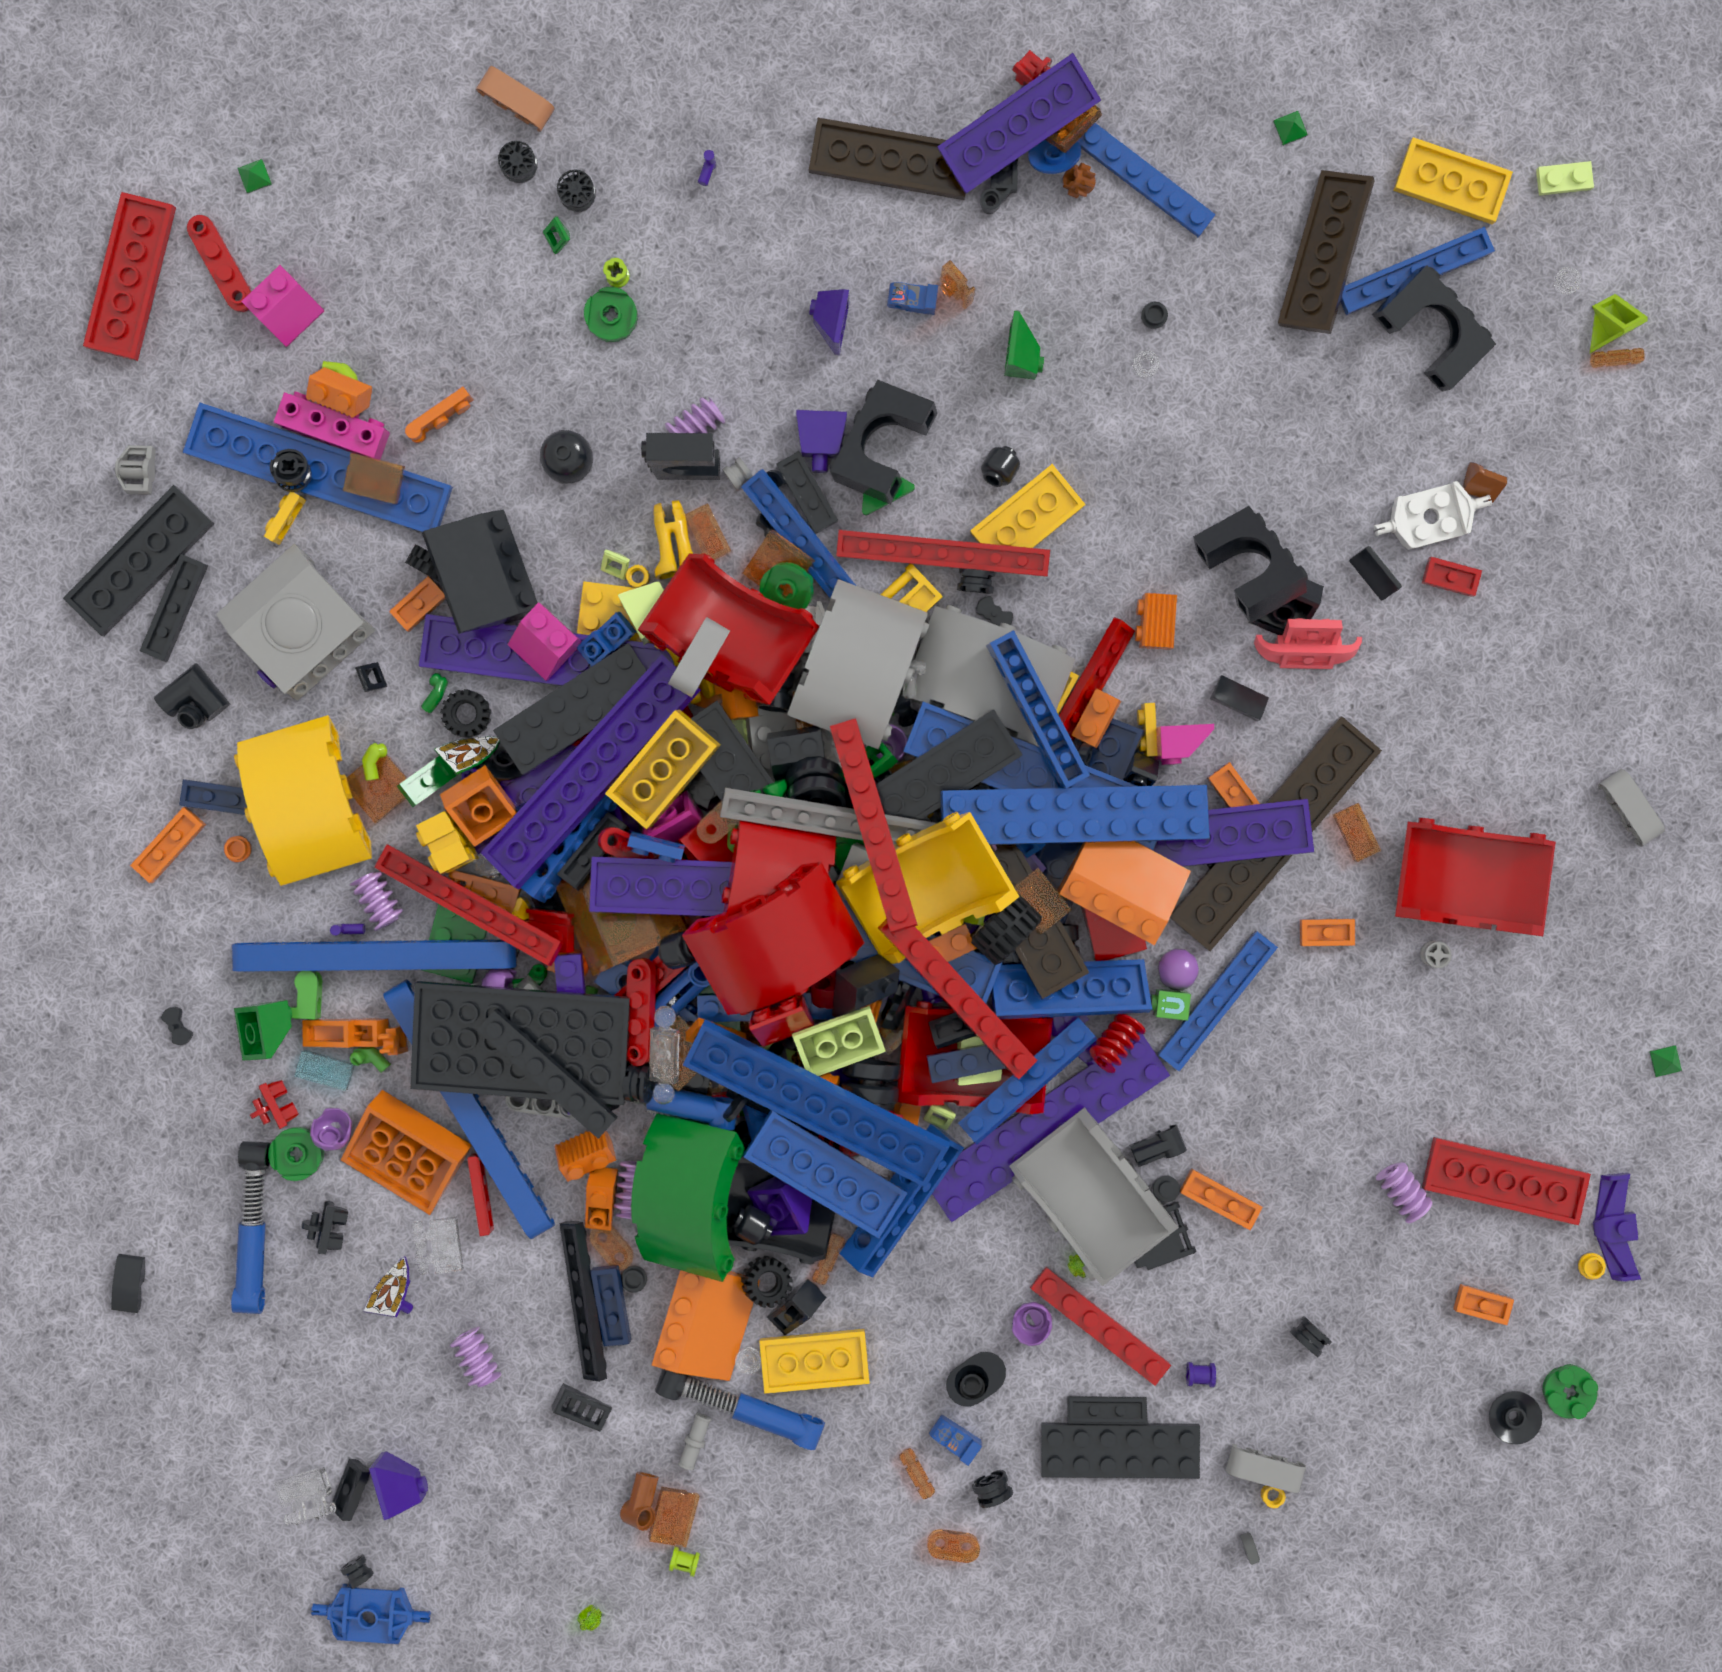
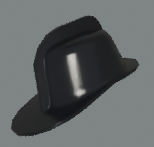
(976, 1379)

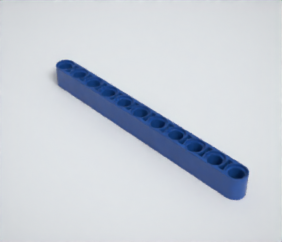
(373, 955)
(482, 1134)

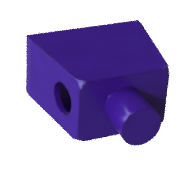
(821, 436)

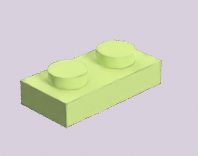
(1565, 178)

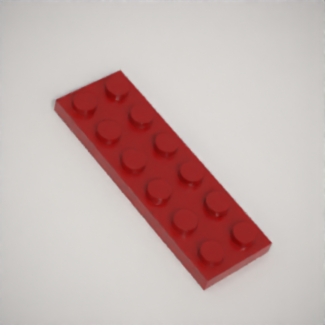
(129, 276)
(1506, 1181)

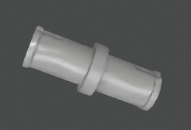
(694, 1441)

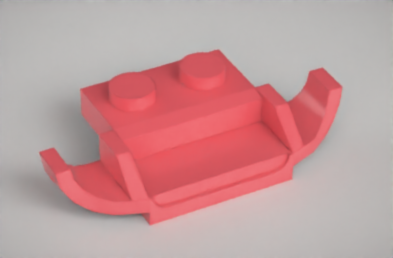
(1308, 645)

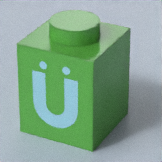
(1171, 1004)

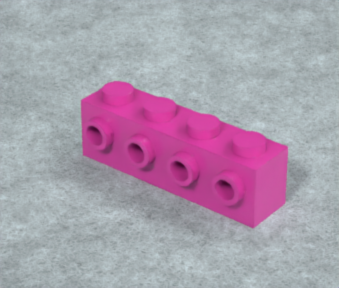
(331, 427)

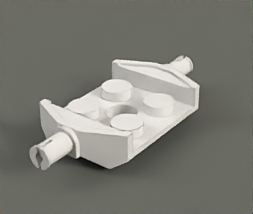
(1453, 510)

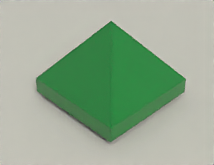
(1290, 127)
(254, 176)
(556, 226)
(1665, 1061)

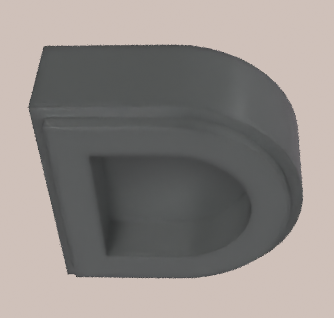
(1250, 1548)

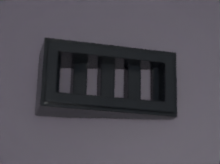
(559, 1409)

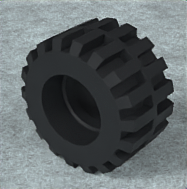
(1006, 930)

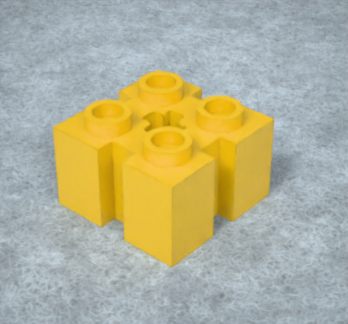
(446, 842)

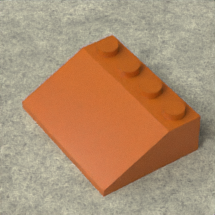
(1125, 885)
(405, 1151)
(704, 1326)

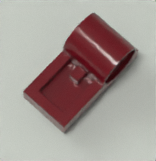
(823, 991)

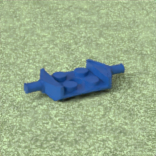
(390, 1609)

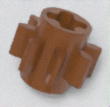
(1079, 180)

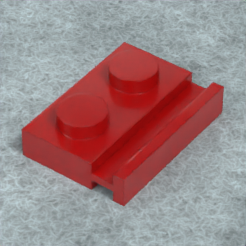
(556, 924)

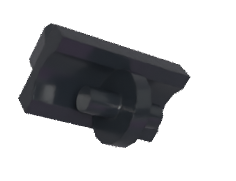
(326, 1239)

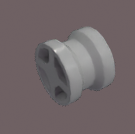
(737, 473)
(1441, 955)

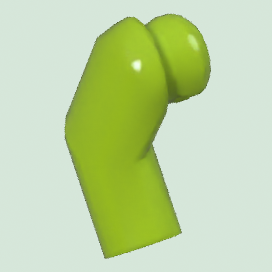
(341, 368)
(370, 759)

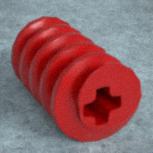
(1115, 1040)

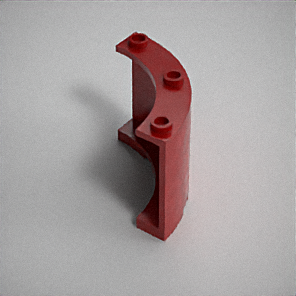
(762, 637)
(767, 856)
(1475, 878)
(775, 942)
(917, 1042)

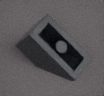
(797, 1307)

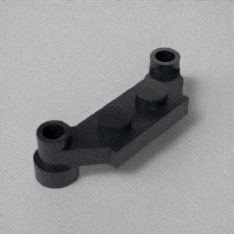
(1001, 186)

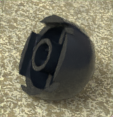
(566, 456)

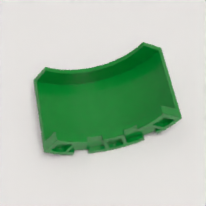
(684, 1196)

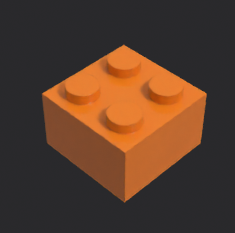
(478, 805)

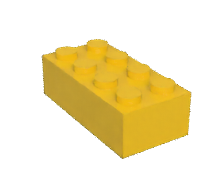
(662, 769)

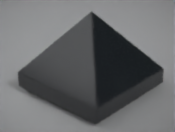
(363, 672)

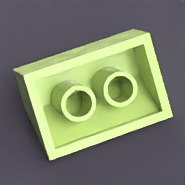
(839, 1042)

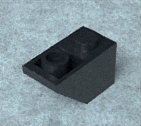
(1142, 770)

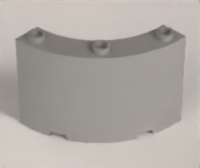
(859, 662)
(965, 677)
(1093, 1197)

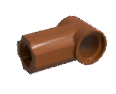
(638, 1510)

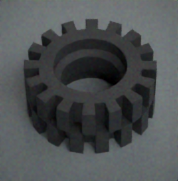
(421, 560)
(450, 713)
(777, 1292)

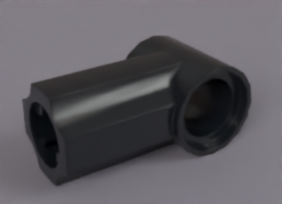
(1162, 1144)

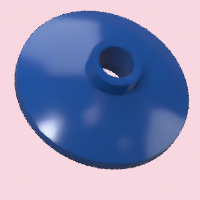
(1051, 160)

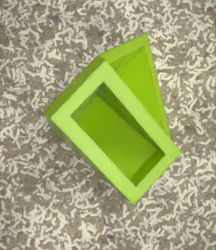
(1613, 320)

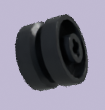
(816, 781)
(871, 1079)

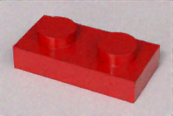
(1451, 576)

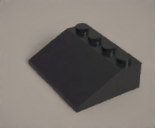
(480, 571)

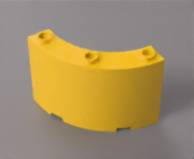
(301, 801)
(947, 877)

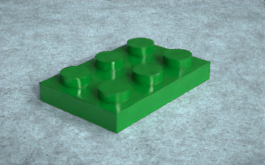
(451, 926)

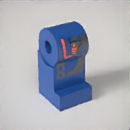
(913, 297)

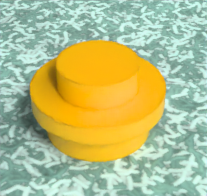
(1591, 1266)

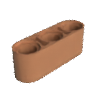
(516, 97)

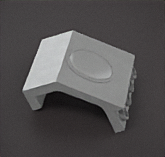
(294, 623)

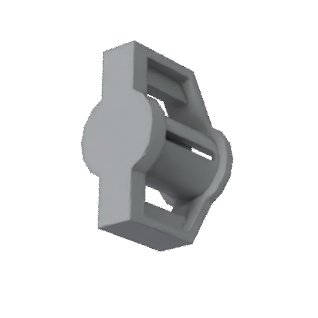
(136, 469)

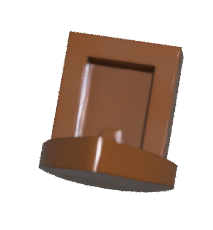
(1483, 482)

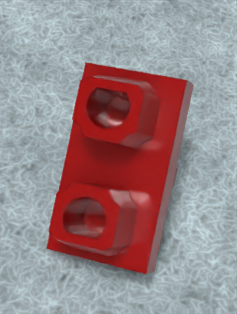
(1030, 68)
(280, 1115)

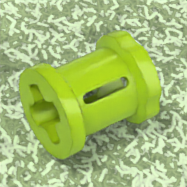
(620, 279)
(684, 1561)

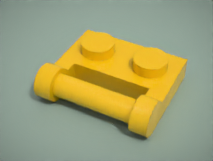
(922, 596)

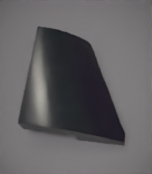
(895, 1007)

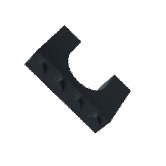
(1467, 339)
(882, 407)
(681, 456)
(1248, 534)

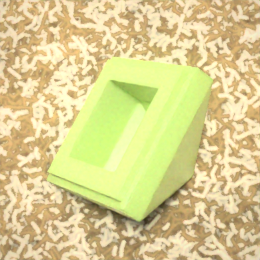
(610, 556)
(942, 1110)

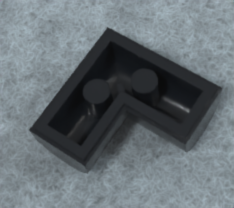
(192, 687)

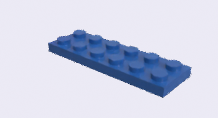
(1107, 989)
(825, 1173)

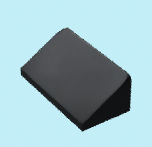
(1375, 573)
(1239, 698)

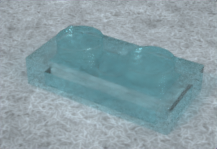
(324, 1070)

